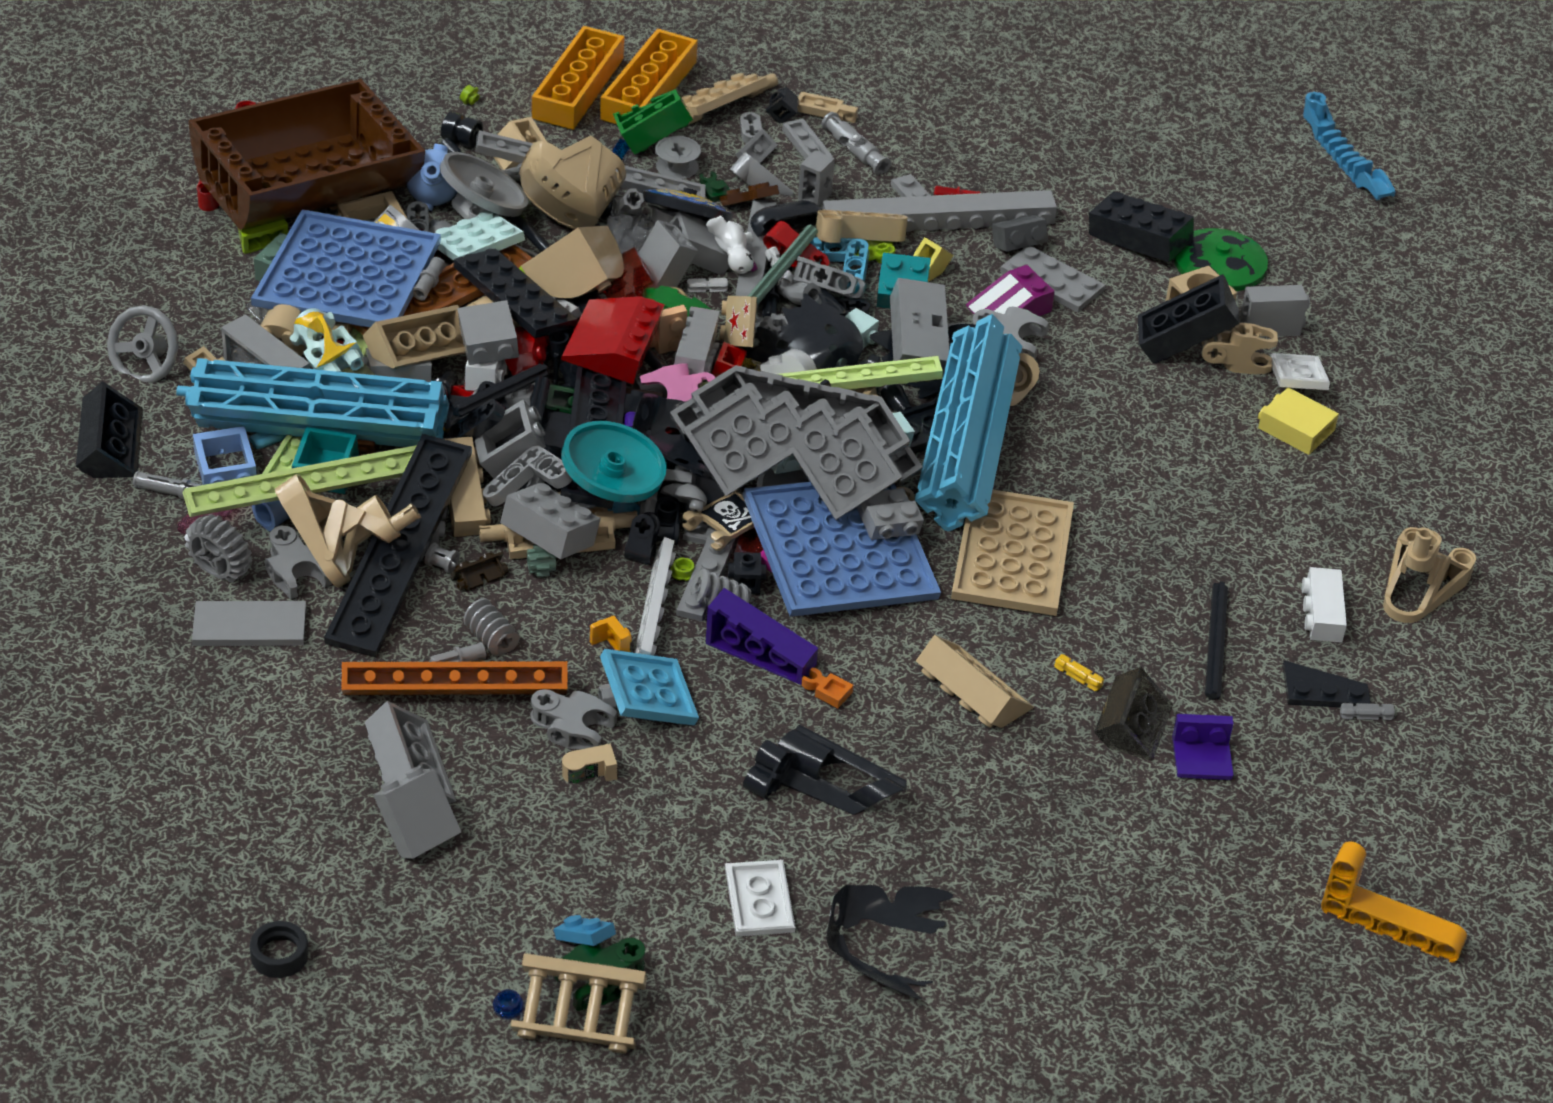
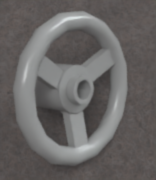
(146, 344)

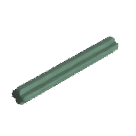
(784, 263)

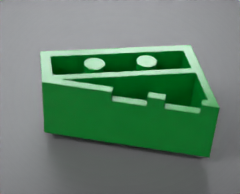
(653, 121)

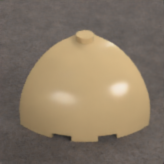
(577, 263)

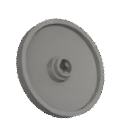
(483, 184)

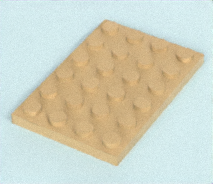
(1015, 553)

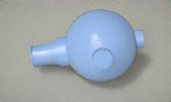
(428, 183)

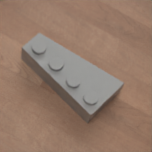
(698, 341)

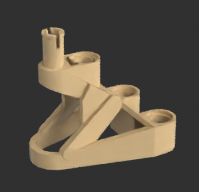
(326, 520)
(1420, 553)

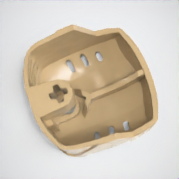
(582, 169)

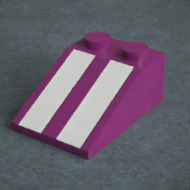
(1018, 289)

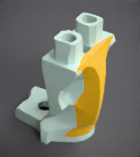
(334, 356)

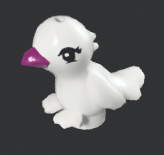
(733, 241)

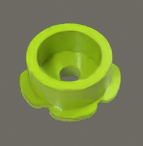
(469, 95)
(682, 569)

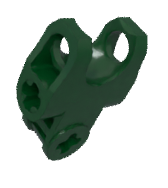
(610, 956)

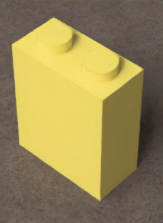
(1297, 420)

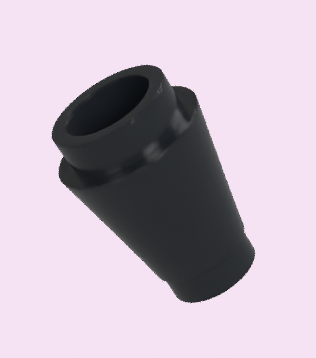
(895, 397)

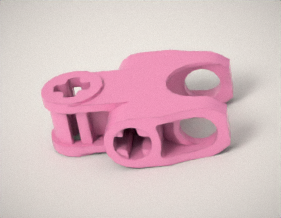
(677, 380)

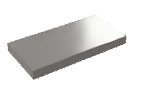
(249, 623)

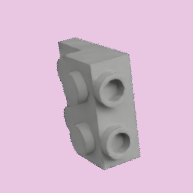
(890, 515)

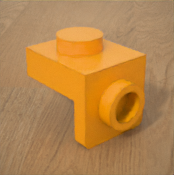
(613, 632)

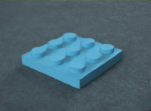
(649, 687)

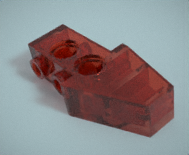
(634, 277)

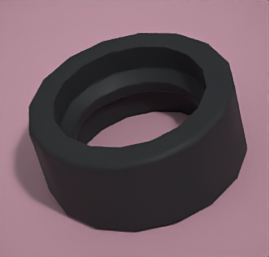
(278, 967)

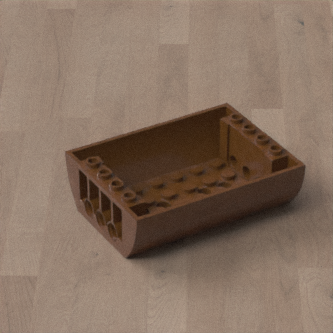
(302, 153)

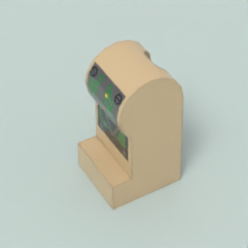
(589, 763)

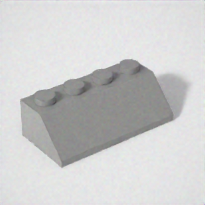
(404, 743)

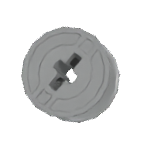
(677, 156)

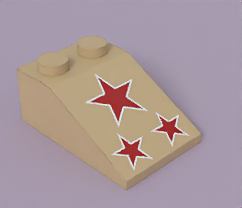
(740, 320)

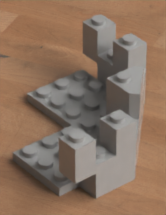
(760, 418)

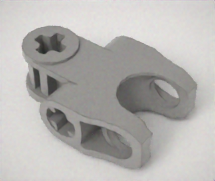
(828, 278)
(1018, 323)
(290, 561)
(568, 717)

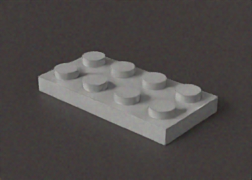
(1070, 285)

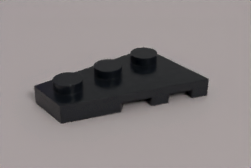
(1321, 689)

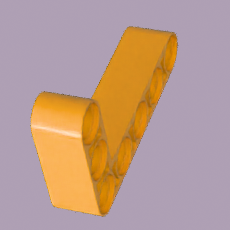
(1383, 914)

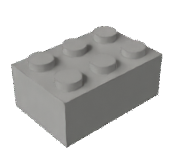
(550, 520)

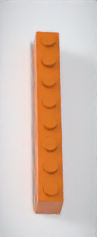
(453, 678)

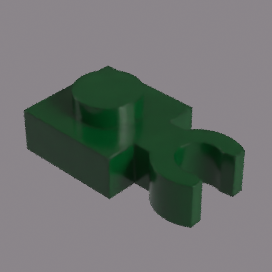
(713, 188)

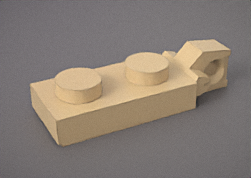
(822, 105)

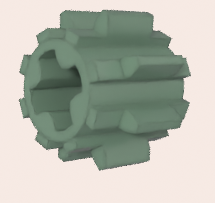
(540, 561)

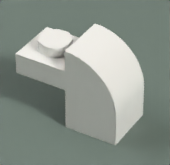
(790, 361)

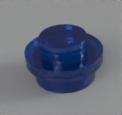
(508, 1004)

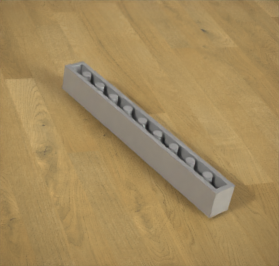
(956, 210)

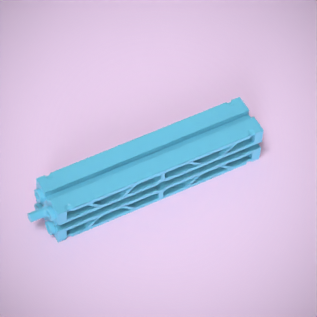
(290, 398)
(969, 424)

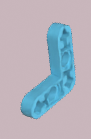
(847, 255)

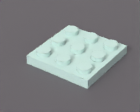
(478, 235)

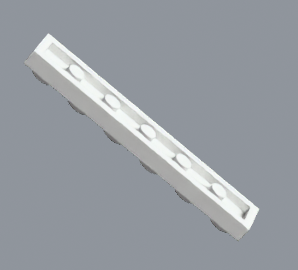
(655, 597)

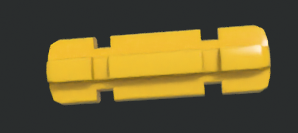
(1079, 672)

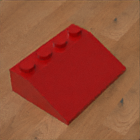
(614, 336)

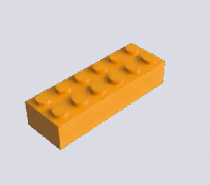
(651, 72)
(577, 77)

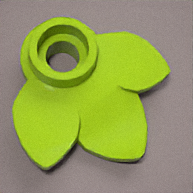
(877, 248)

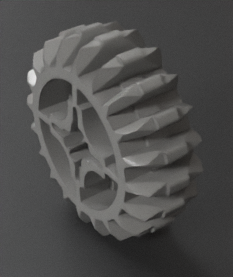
(218, 548)

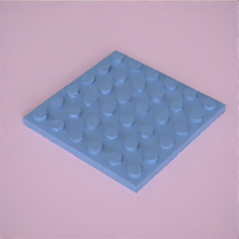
(346, 268)
(830, 562)

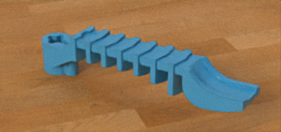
(1356, 167)

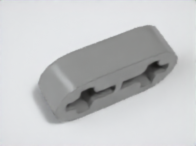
(747, 128)

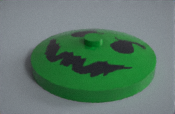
(1227, 253)

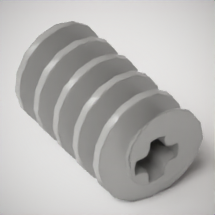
(710, 585)
(491, 627)

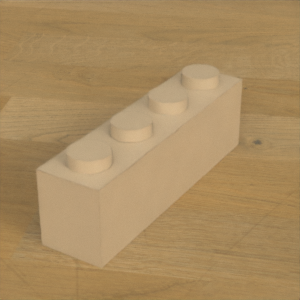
(468, 501)

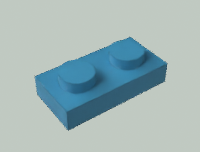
(584, 930)

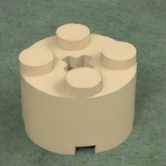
(280, 324)

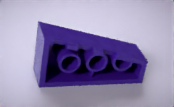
(757, 638)

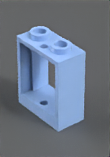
(219, 443)

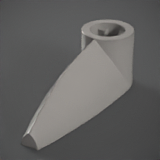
(754, 173)

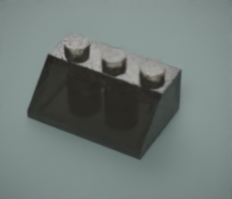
(1134, 715)

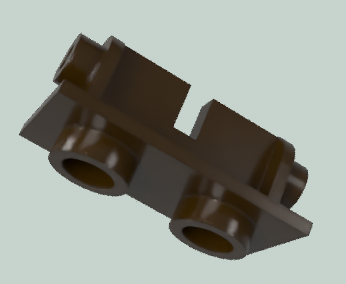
(487, 565)

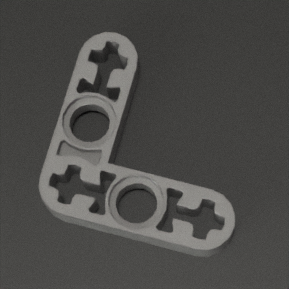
(527, 465)

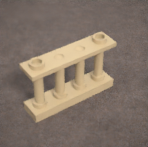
(568, 973)

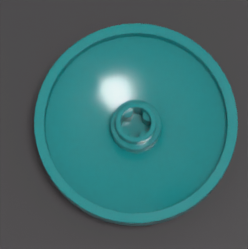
(613, 461)

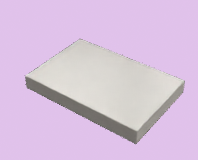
(1299, 371)
(759, 898)

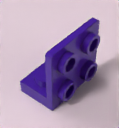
(1203, 746)

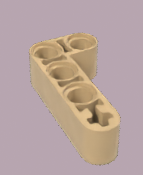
(836, 224)

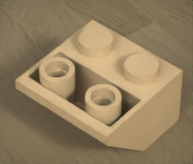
(523, 130)

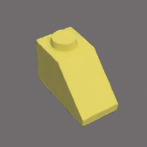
(939, 257)

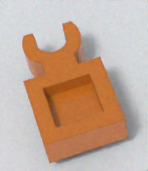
(828, 689)

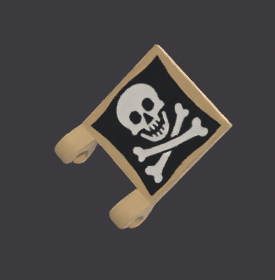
(726, 515)

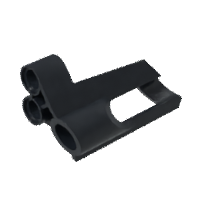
(797, 764)

